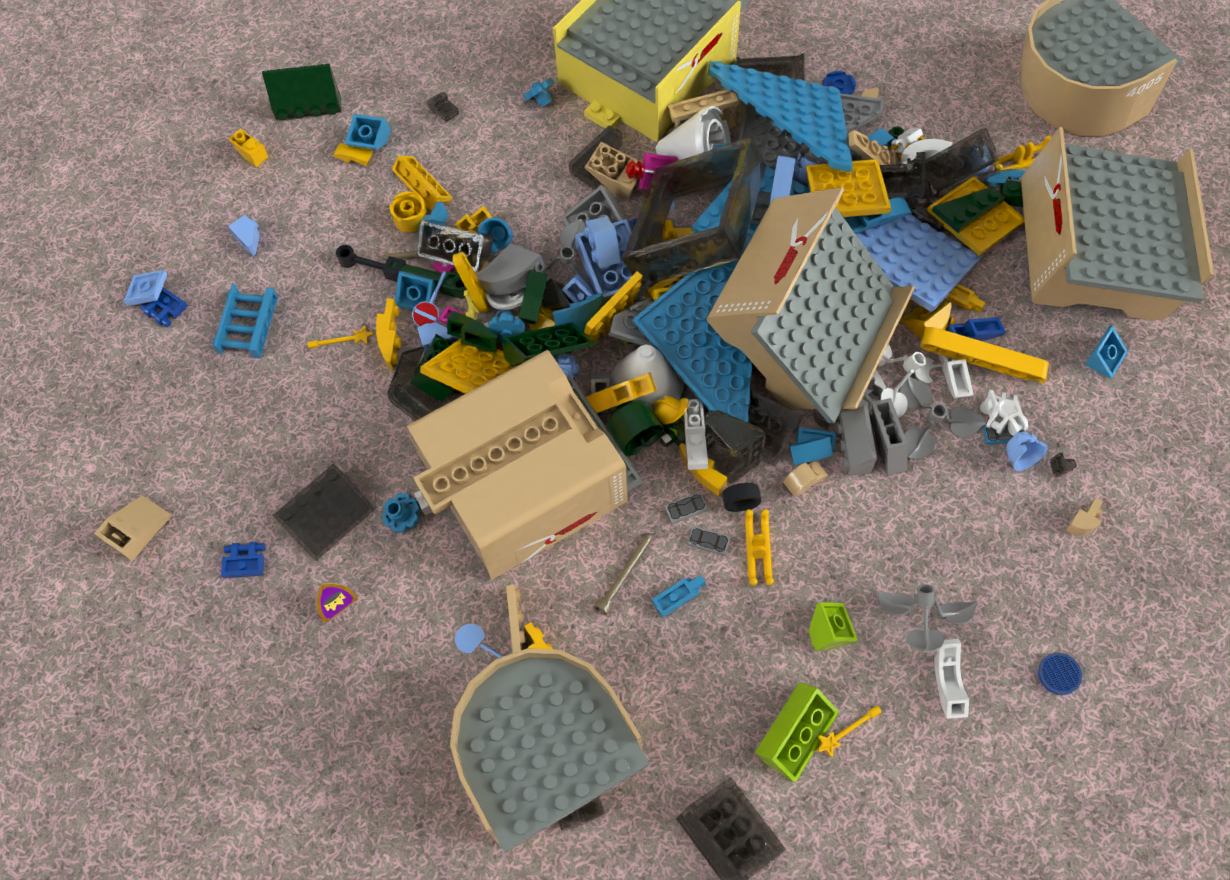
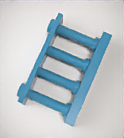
(259, 331)

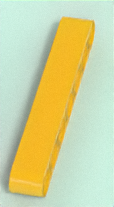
(984, 354)

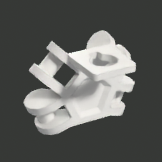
(1007, 408)

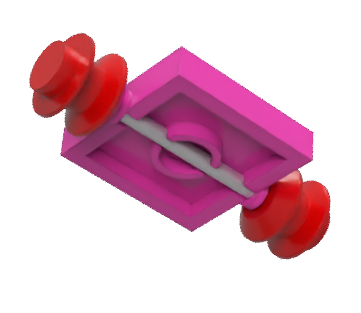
(646, 169)

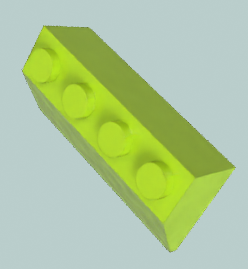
(795, 731)

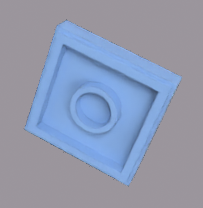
(145, 287)

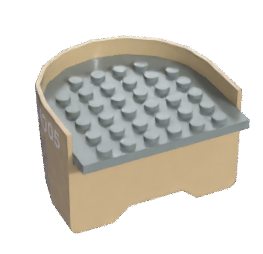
(1092, 66)
(540, 742)

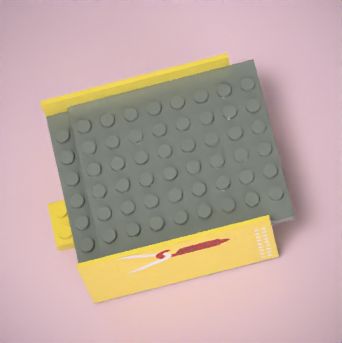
(643, 56)

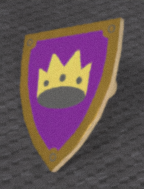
(333, 599)

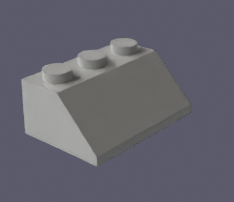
(857, 441)

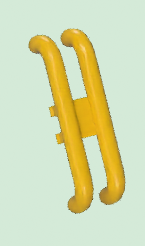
(1021, 156)
(758, 547)

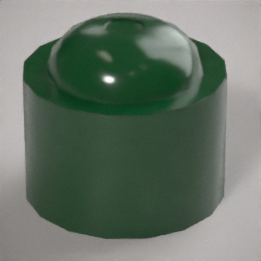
(634, 427)

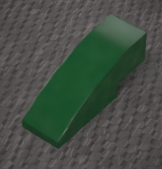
(532, 297)
(471, 332)

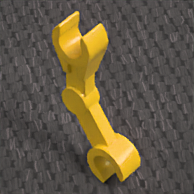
(669, 230)

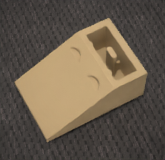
(610, 169)
(133, 527)

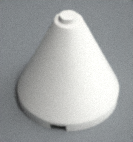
(696, 135)
(649, 360)

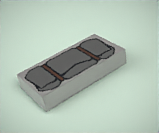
(686, 508)
(709, 540)

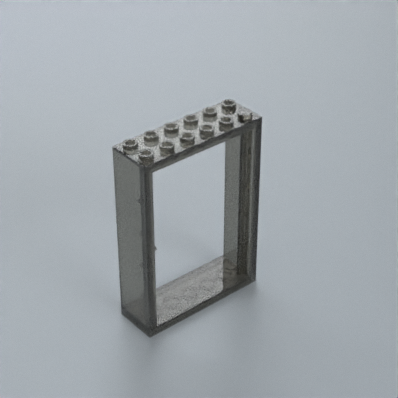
(704, 249)

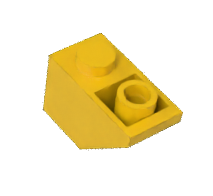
(248, 147)

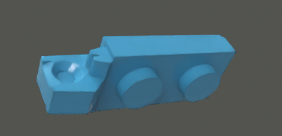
(677, 595)

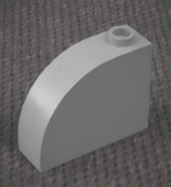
(509, 270)
(889, 436)

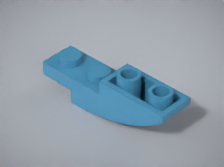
(899, 209)

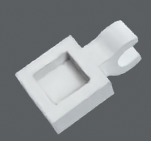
(907, 137)

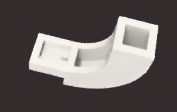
(930, 146)
(949, 682)

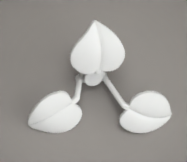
(913, 364)

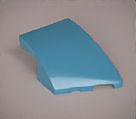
(580, 312)

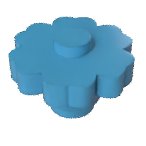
(540, 92)
(506, 325)
(401, 513)

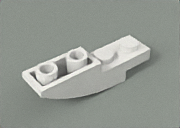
(695, 436)

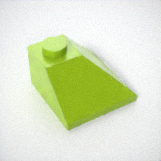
(831, 627)

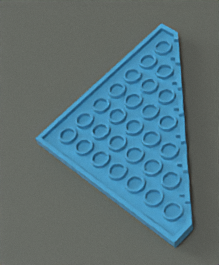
(802, 108)
(697, 353)

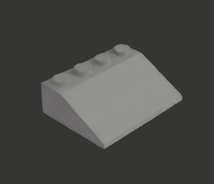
(596, 205)

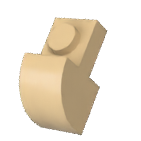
(804, 477)
(1086, 522)

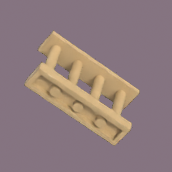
(688, 108)

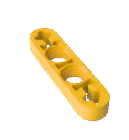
(471, 282)

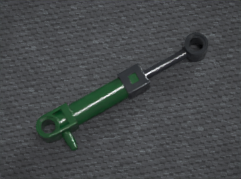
(449, 286)

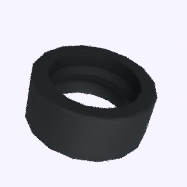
(741, 497)

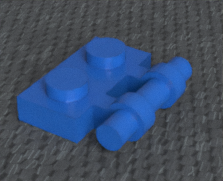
(168, 303)
(243, 565)

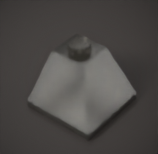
(554, 296)

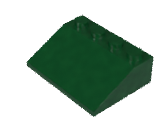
(302, 91)
(555, 339)

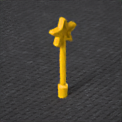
(359, 336)
(829, 742)

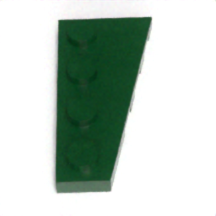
(969, 208)

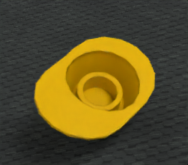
(669, 409)

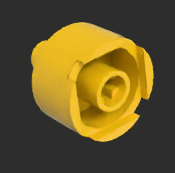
(407, 211)

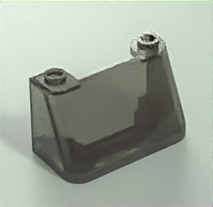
(904, 179)
(735, 446)

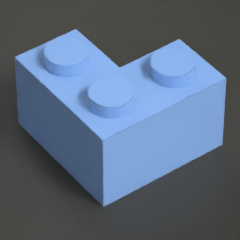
(604, 241)

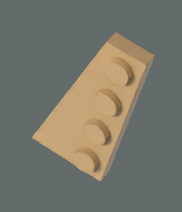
(870, 149)
(515, 617)

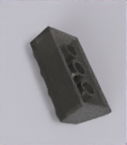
(960, 161)
(443, 240)

